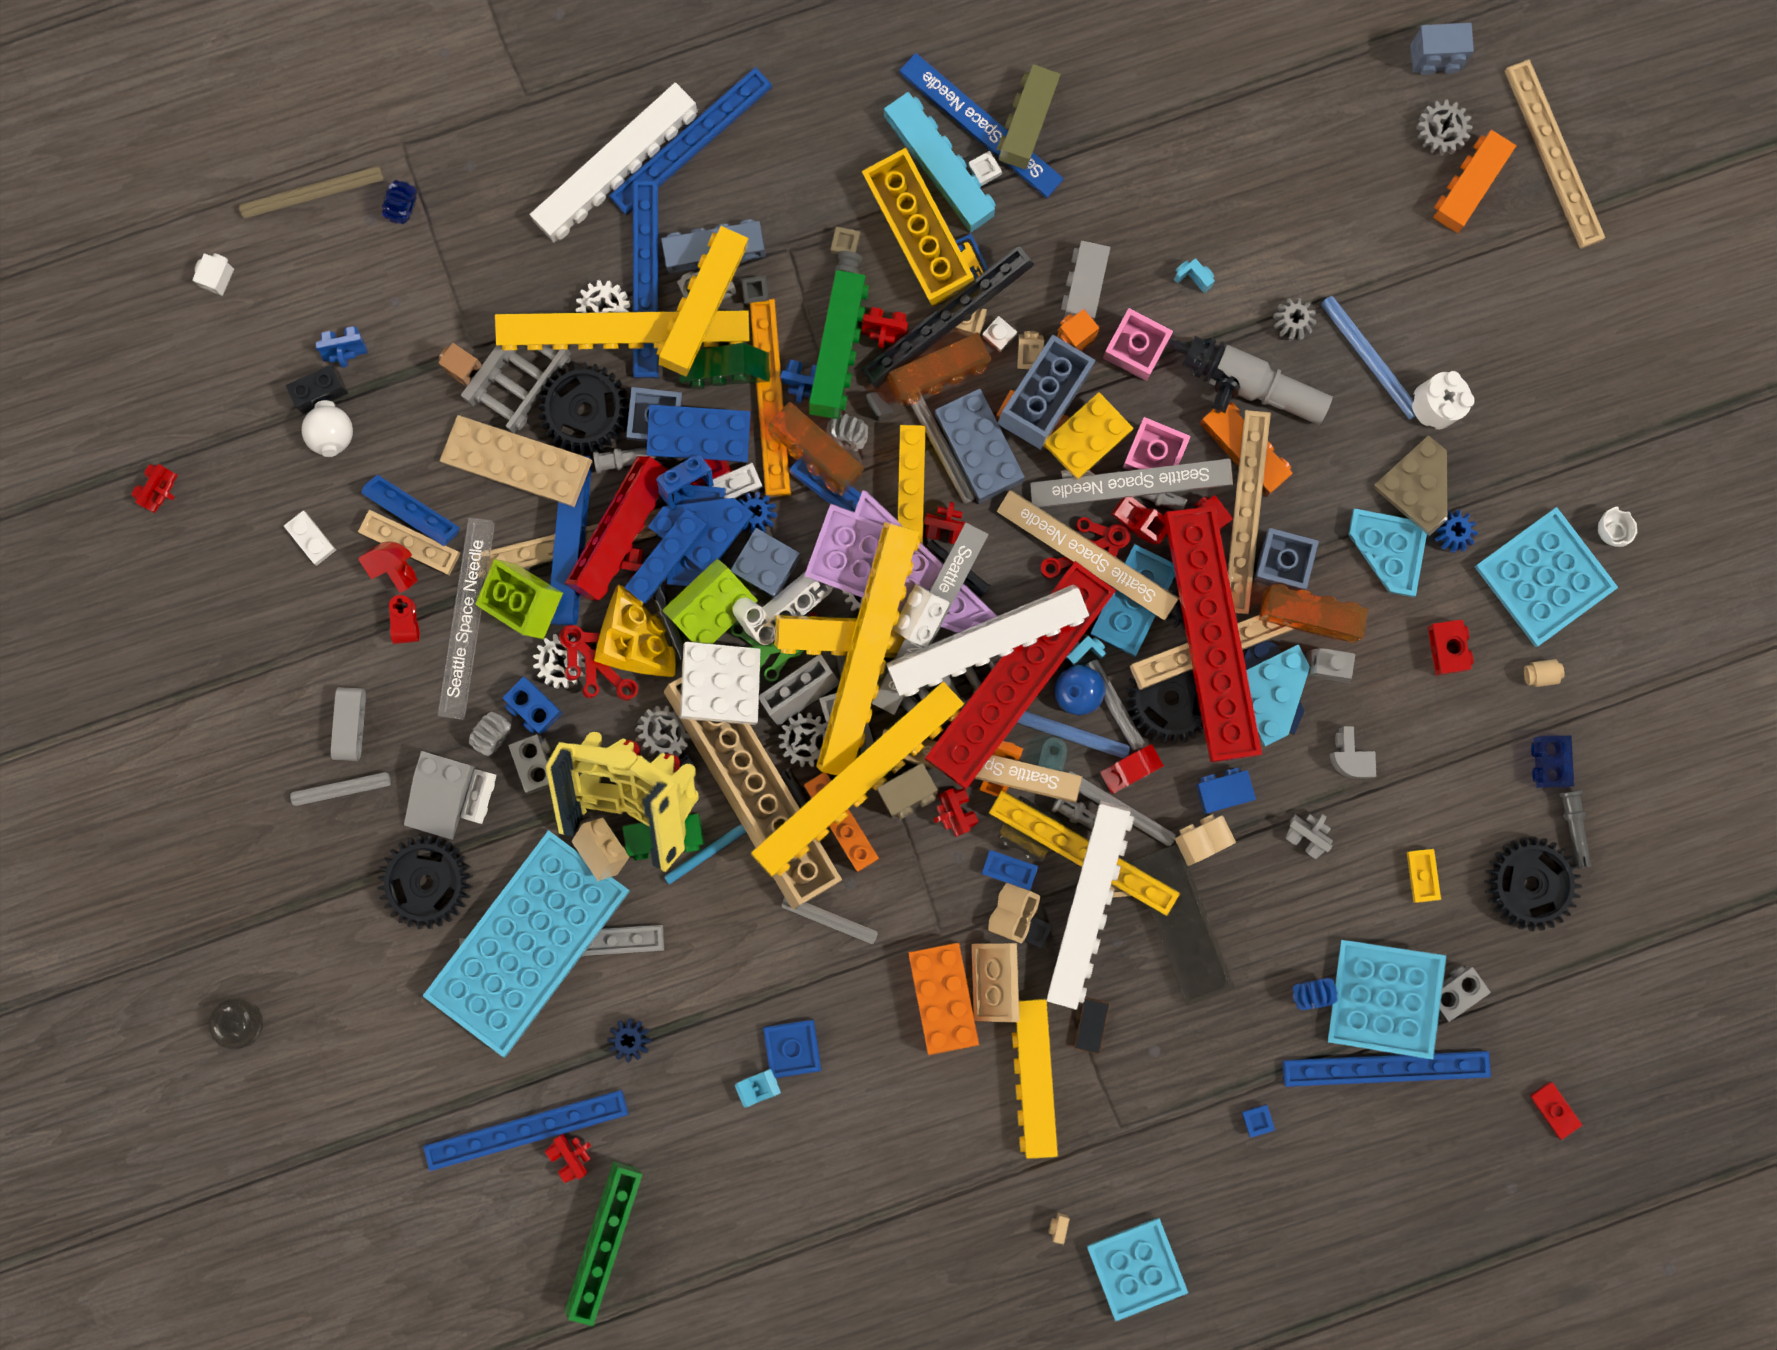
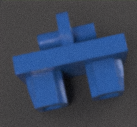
(341, 348)
(793, 377)

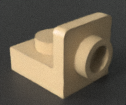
(1029, 348)

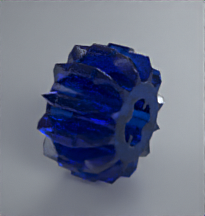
(399, 202)

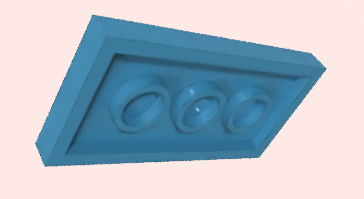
(1123, 620)

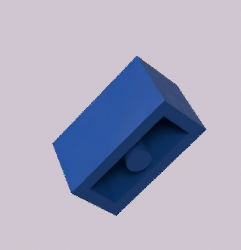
(1225, 791)

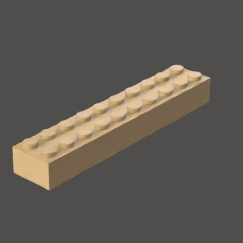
(756, 796)

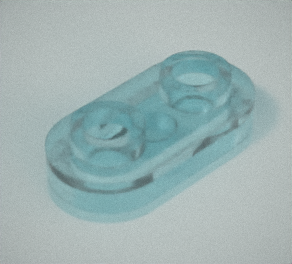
(1050, 761)

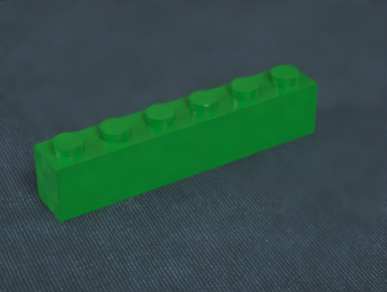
(837, 345)
(603, 1243)

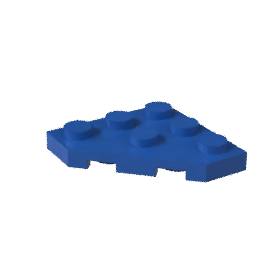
(724, 520)

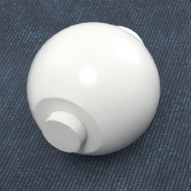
(327, 429)

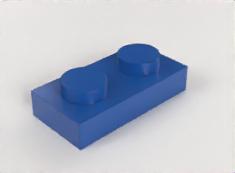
(1009, 870)

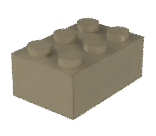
(908, 791)

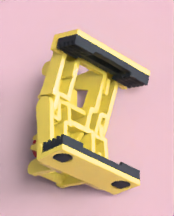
(652, 792)

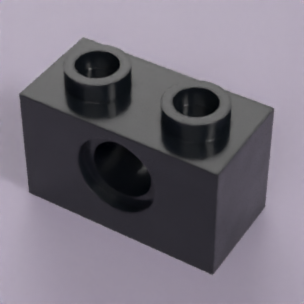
(316, 387)

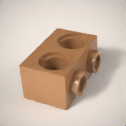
(459, 364)

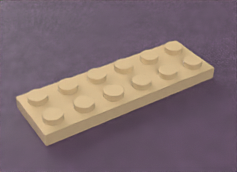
(516, 461)

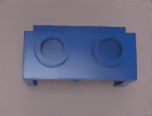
(681, 477)

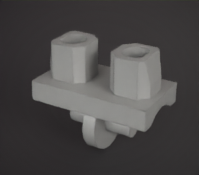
(1319, 841)

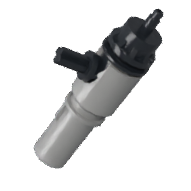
(1250, 378)

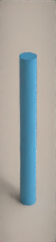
(705, 854)

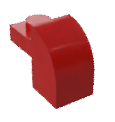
(1140, 521)
(390, 558)
(1131, 768)

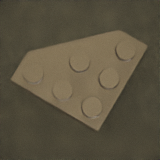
(1419, 485)

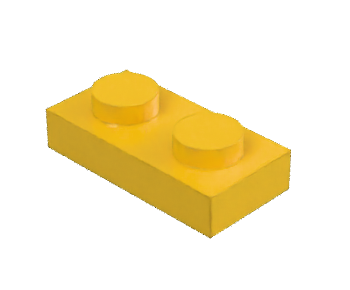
(1423, 875)

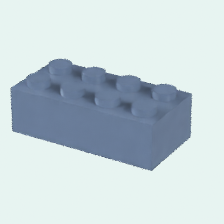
(1046, 391)
(979, 446)

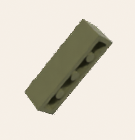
(1029, 116)

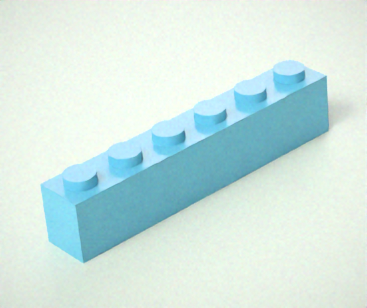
(939, 162)

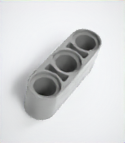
(348, 724)

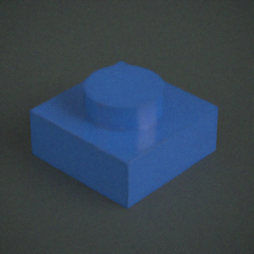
(1258, 1120)

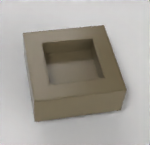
(845, 240)

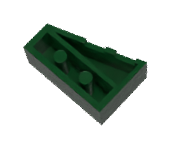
(728, 366)

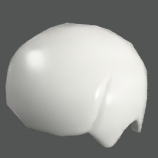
(1617, 527)

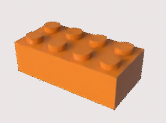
(943, 998)

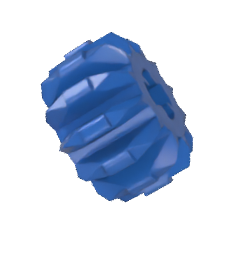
(766, 512)
(1463, 526)
(1315, 994)

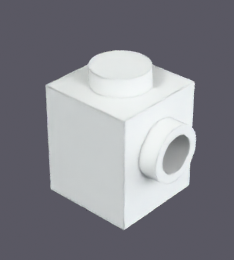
(213, 273)

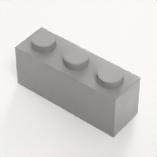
(1086, 279)
(799, 690)

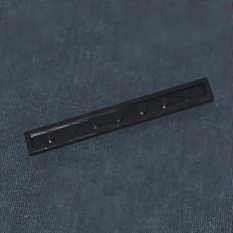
(948, 316)

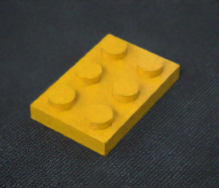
(1088, 436)

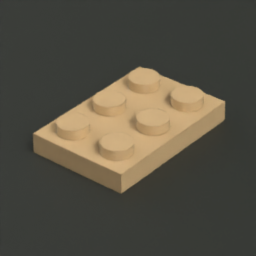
(995, 982)

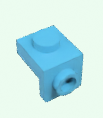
(1200, 275)
(1081, 648)
(757, 1088)

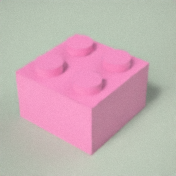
(1137, 344)
(1155, 447)

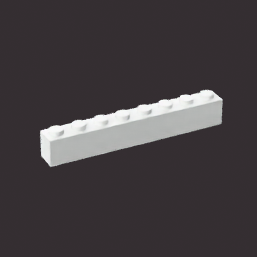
(614, 162)
(987, 640)
(1088, 905)

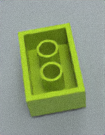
(519, 598)
(707, 604)

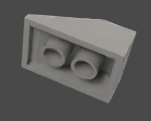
(438, 795)

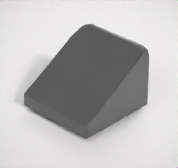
(755, 289)
(879, 405)

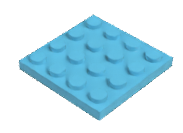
(1546, 577)
(1387, 999)

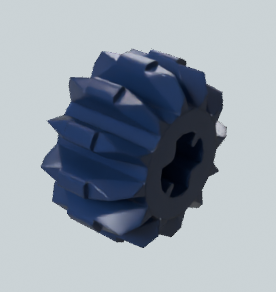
(628, 1049)

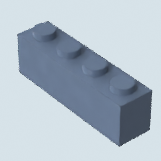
(685, 250)

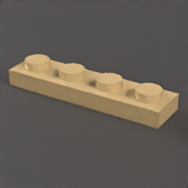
(421, 547)

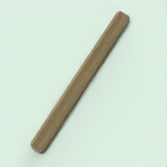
(311, 192)

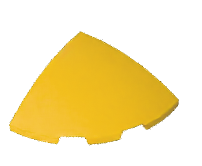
(634, 638)

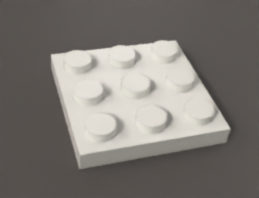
(720, 683)

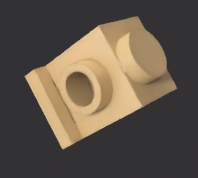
(972, 326)

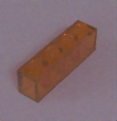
(939, 369)
(815, 449)
(1313, 613)

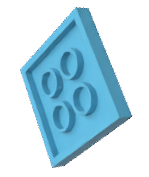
(1137, 1269)

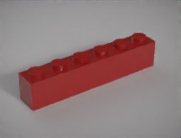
(617, 530)

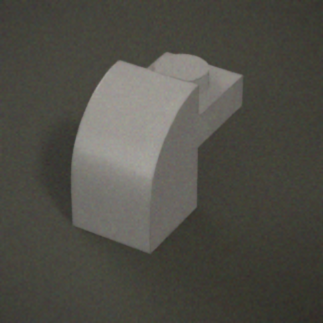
(1352, 763)

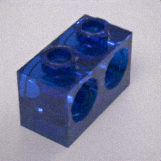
(1561, 761)

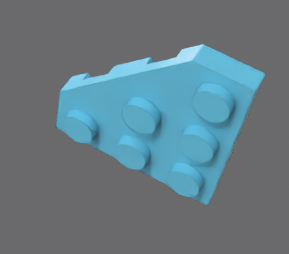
(1391, 548)
(1276, 692)

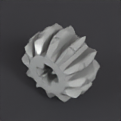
(1285, 322)
(848, 432)
(489, 733)

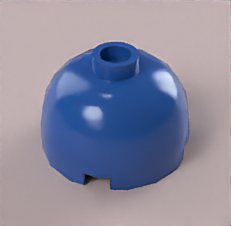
(1079, 690)

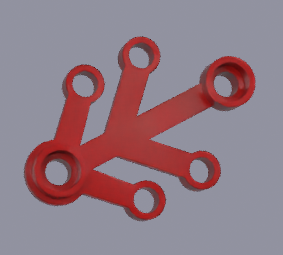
(1107, 541)
(580, 645)

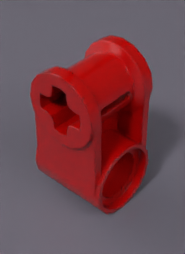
(404, 625)

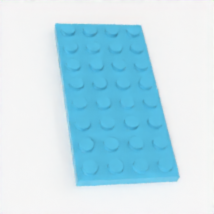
(525, 944)

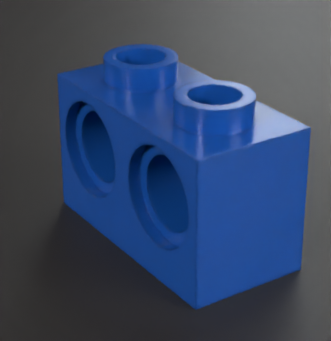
(535, 702)

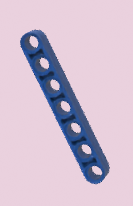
(568, 547)

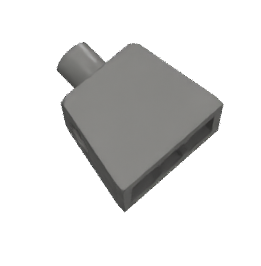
(1330, 665)

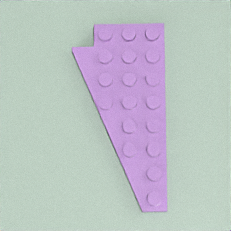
(847, 553)

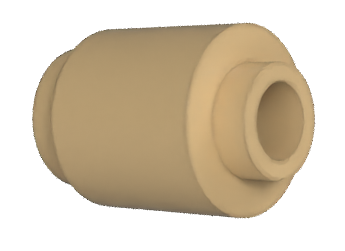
(1544, 673)

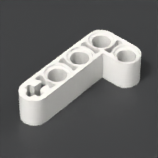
(786, 603)

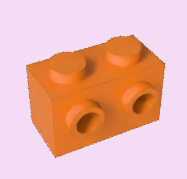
(1078, 330)

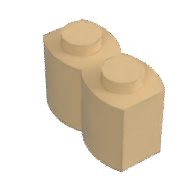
(1205, 839)
(1013, 913)

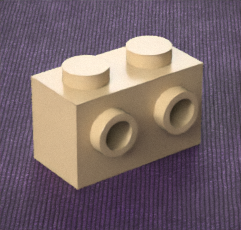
(600, 849)

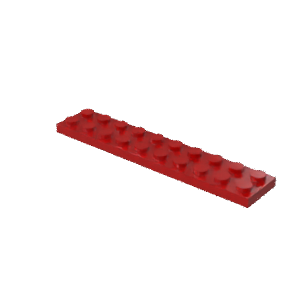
(1212, 634)
(1012, 688)

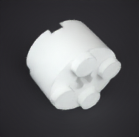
(1442, 400)

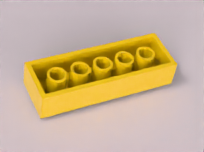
(918, 227)

